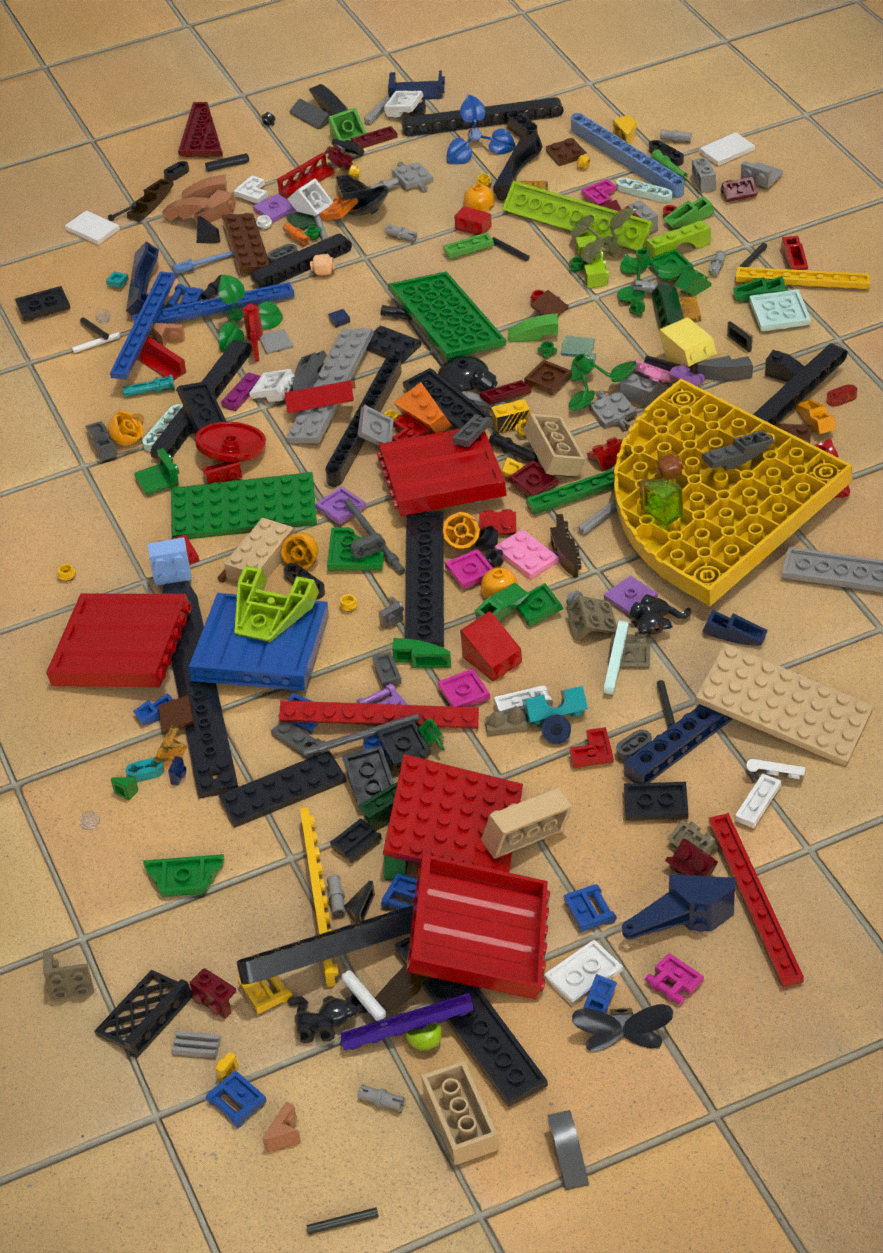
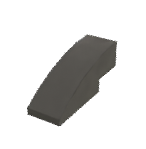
(726, 368)
(101, 440)
(567, 1150)

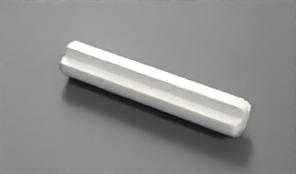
(363, 995)

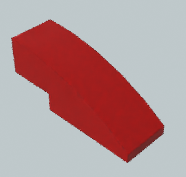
(794, 253)

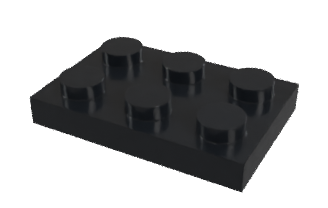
(42, 303)
(390, 342)
(200, 404)
(367, 773)
(656, 801)

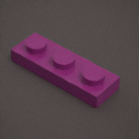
(240, 392)

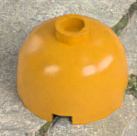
(479, 197)
(124, 429)
(460, 530)
(300, 549)
(496, 580)

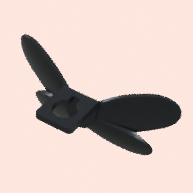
(622, 1023)

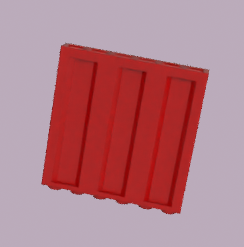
(436, 474)
(119, 640)
(479, 927)

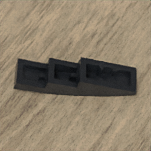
(327, 100)

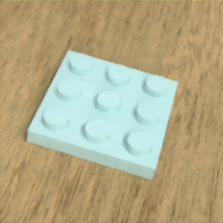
(779, 310)

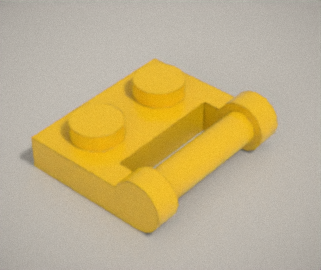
(261, 995)

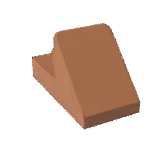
(168, 332)
(281, 1131)

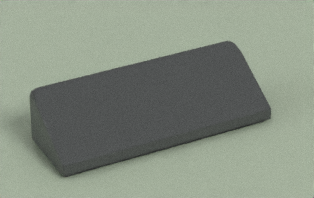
(310, 114)

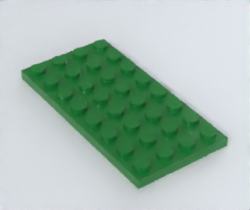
(446, 315)
(241, 504)

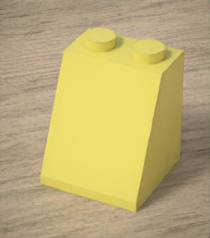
(686, 343)

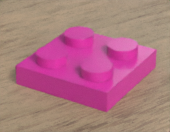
(468, 568)
(464, 689)

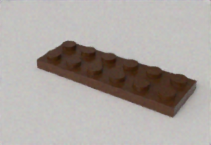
(245, 242)

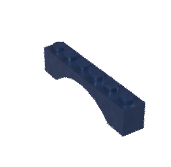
(143, 265)

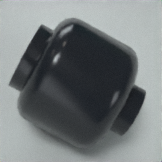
(483, 380)

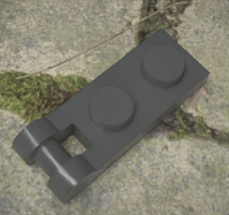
(472, 430)
(294, 737)

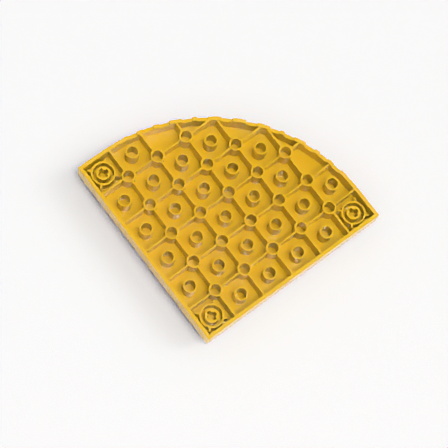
(728, 515)

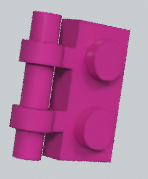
(677, 973)

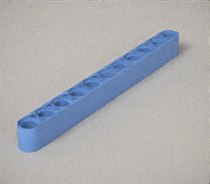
(626, 154)

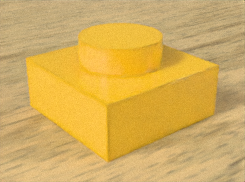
(510, 466)
(226, 1066)

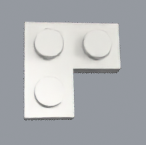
(251, 190)

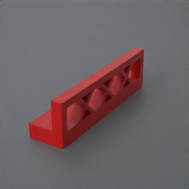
(319, 173)

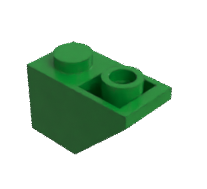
(693, 282)

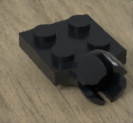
(403, 740)

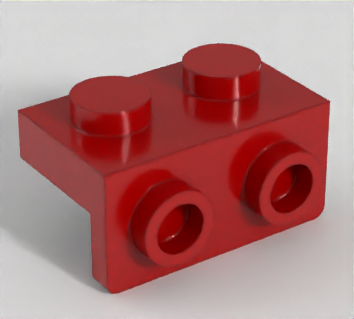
(607, 453)
(222, 472)
(503, 521)

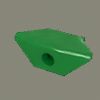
(431, 733)

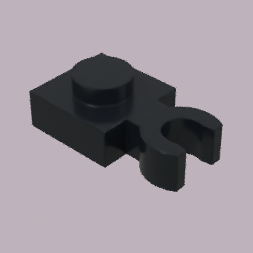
(420, 109)

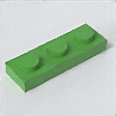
(468, 245)

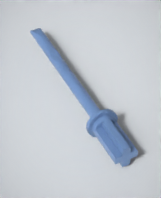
(189, 265)

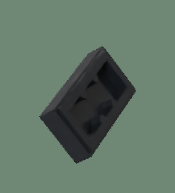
(349, 146)

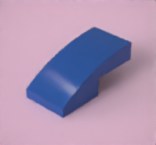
(149, 712)
(600, 993)

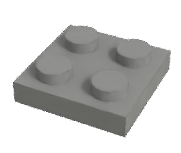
(375, 426)

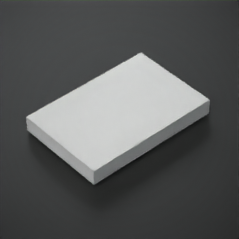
(727, 149)
(92, 227)
(576, 973)

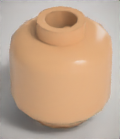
(322, 264)

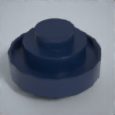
(556, 729)

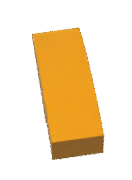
(816, 416)

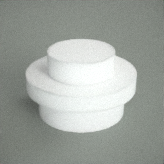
(264, 222)

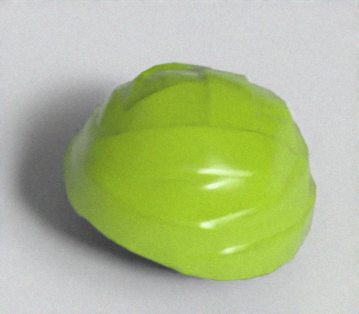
(425, 1038)

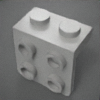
(761, 173)

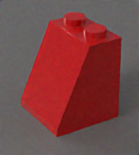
(490, 647)

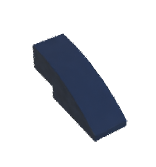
(734, 629)

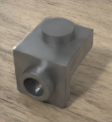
(391, 614)

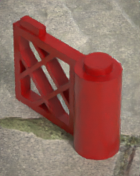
(253, 327)

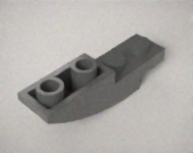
(307, 369)
(742, 450)

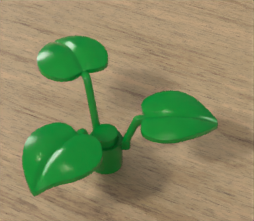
(631, 265)
(229, 291)
(582, 366)

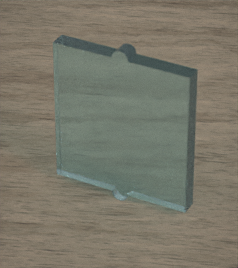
(577, 345)

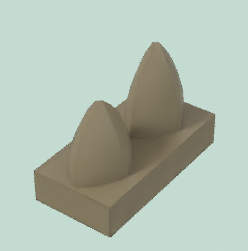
(508, 723)

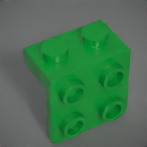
(158, 476)

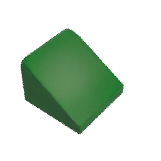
(124, 786)

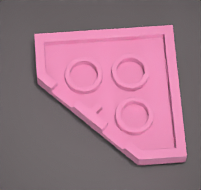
(654, 373)

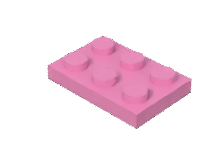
(527, 554)

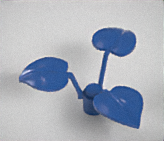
(470, 111)

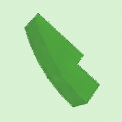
(689, 213)
(534, 328)

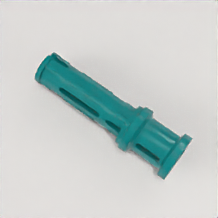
(156, 385)

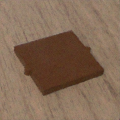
(549, 304)
(176, 713)

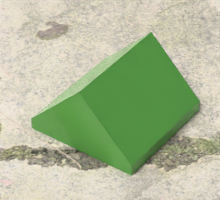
(346, 125)

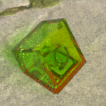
(661, 499)

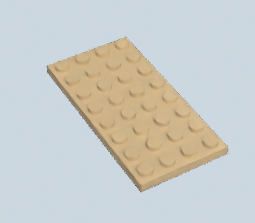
(784, 704)

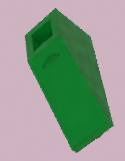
(502, 602)

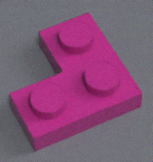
(599, 192)

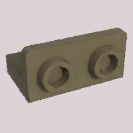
(691, 833)

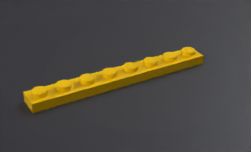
(806, 277)

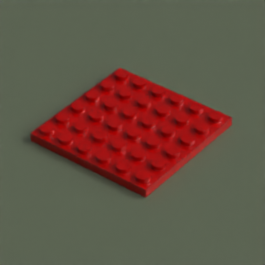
(445, 812)

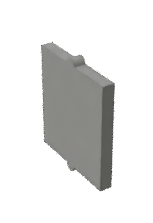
(275, 341)

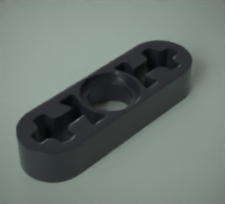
(675, 156)
(289, 573)

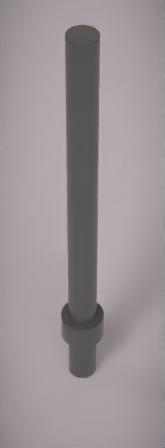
(391, 557)
(323, 746)

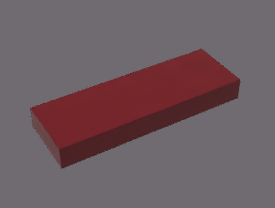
(375, 137)
(505, 392)

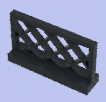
(155, 1019)

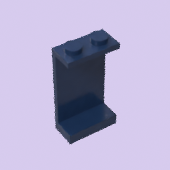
(430, 89)

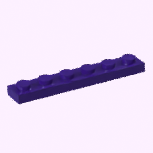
(403, 1022)

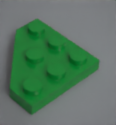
(341, 558)

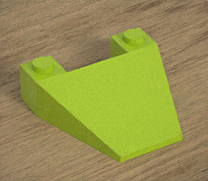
(268, 614)

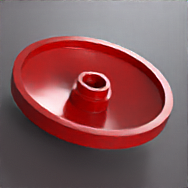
(230, 441)

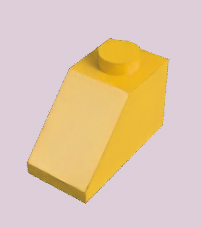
(625, 128)

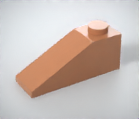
(220, 204)

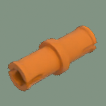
(296, 233)

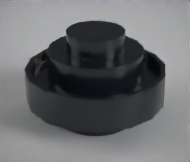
(487, 538)

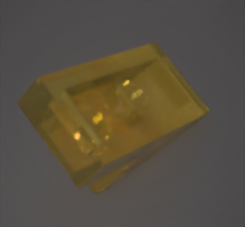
(170, 747)

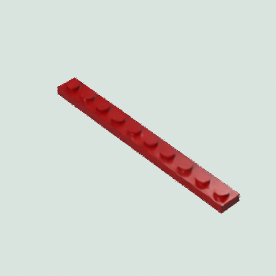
(376, 713)
(756, 901)

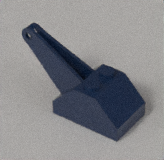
(692, 901)

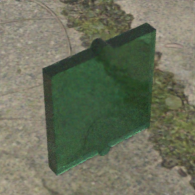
(301, 220)

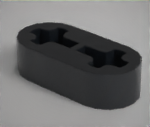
(176, 171)

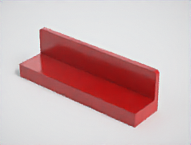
(161, 359)
(319, 396)

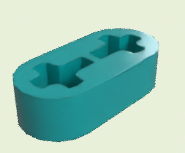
(145, 769)

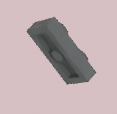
(386, 669)

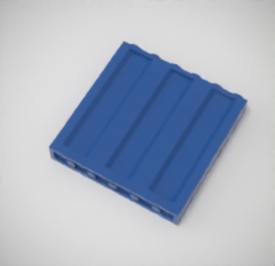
(252, 662)

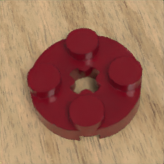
(339, 158)

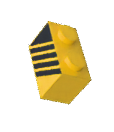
(508, 415)

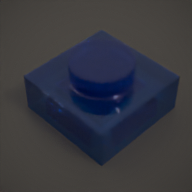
(177, 770)

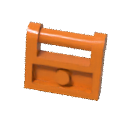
(338, 208)

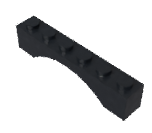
(526, 149)

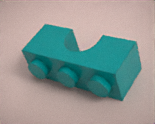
(572, 702)

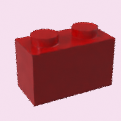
(472, 221)

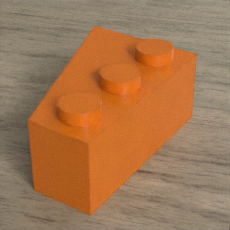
(423, 408)

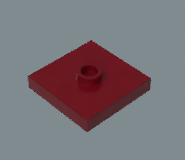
(532, 479)

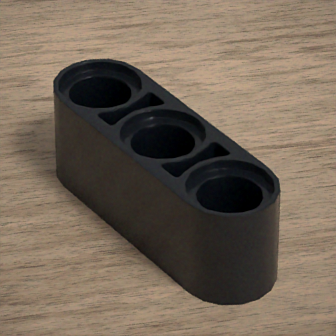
(520, 124)

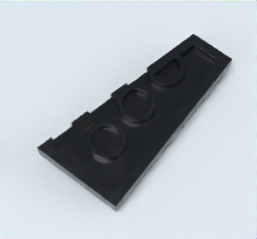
(352, 188)

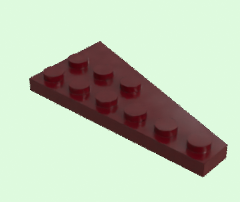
(200, 133)

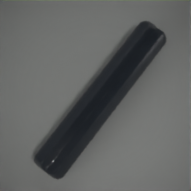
(226, 162)
(666, 365)

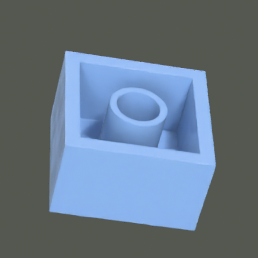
(169, 561)

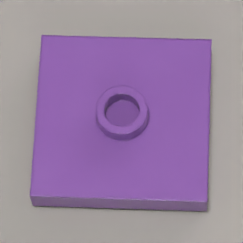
(274, 207)
(335, 508)
(627, 593)

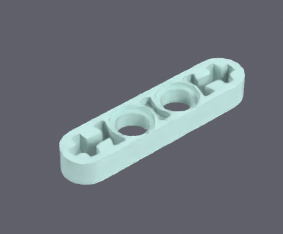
(645, 190)
(160, 426)
(616, 656)

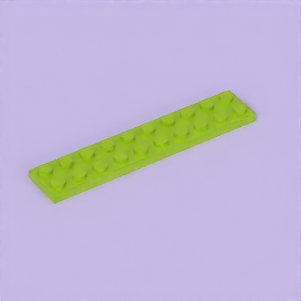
(565, 213)

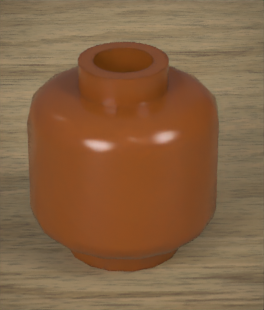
(669, 466)

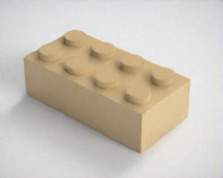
(554, 445)
(259, 549)
(526, 822)
(460, 1113)

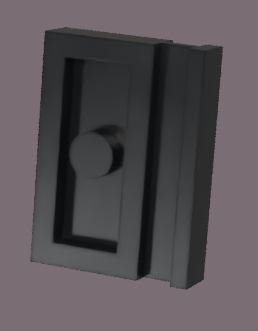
(355, 840)

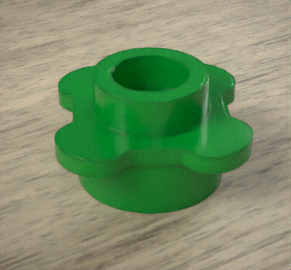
(313, 232)
(577, 264)
(637, 307)
(547, 348)

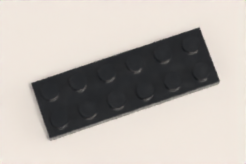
(451, 401)
(282, 788)

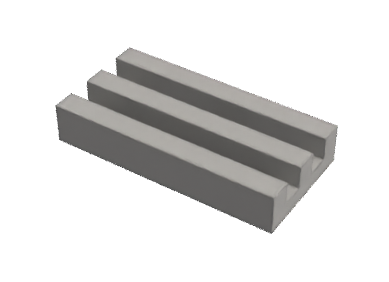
(196, 1041)

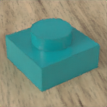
(117, 279)

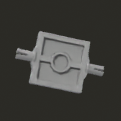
(412, 176)
(613, 410)

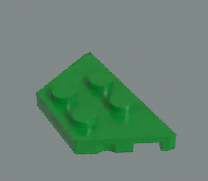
(183, 874)

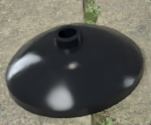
(372, 202)
(460, 370)

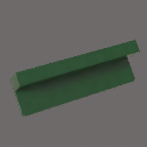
(666, 305)
(378, 807)

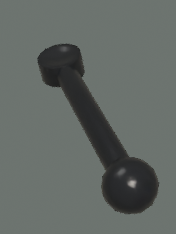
(111, 217)

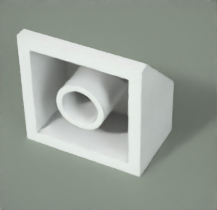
(310, 199)

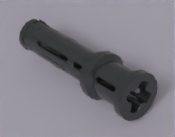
(507, 445)

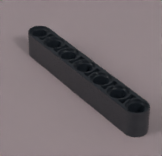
(299, 261)

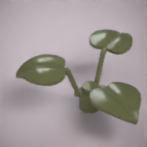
(609, 243)

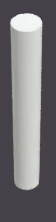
(96, 342)

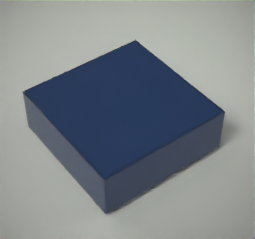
(339, 317)

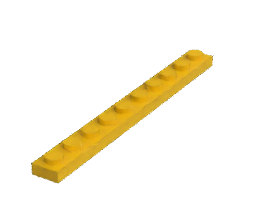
(318, 887)

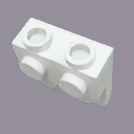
(402, 102)
(273, 385)

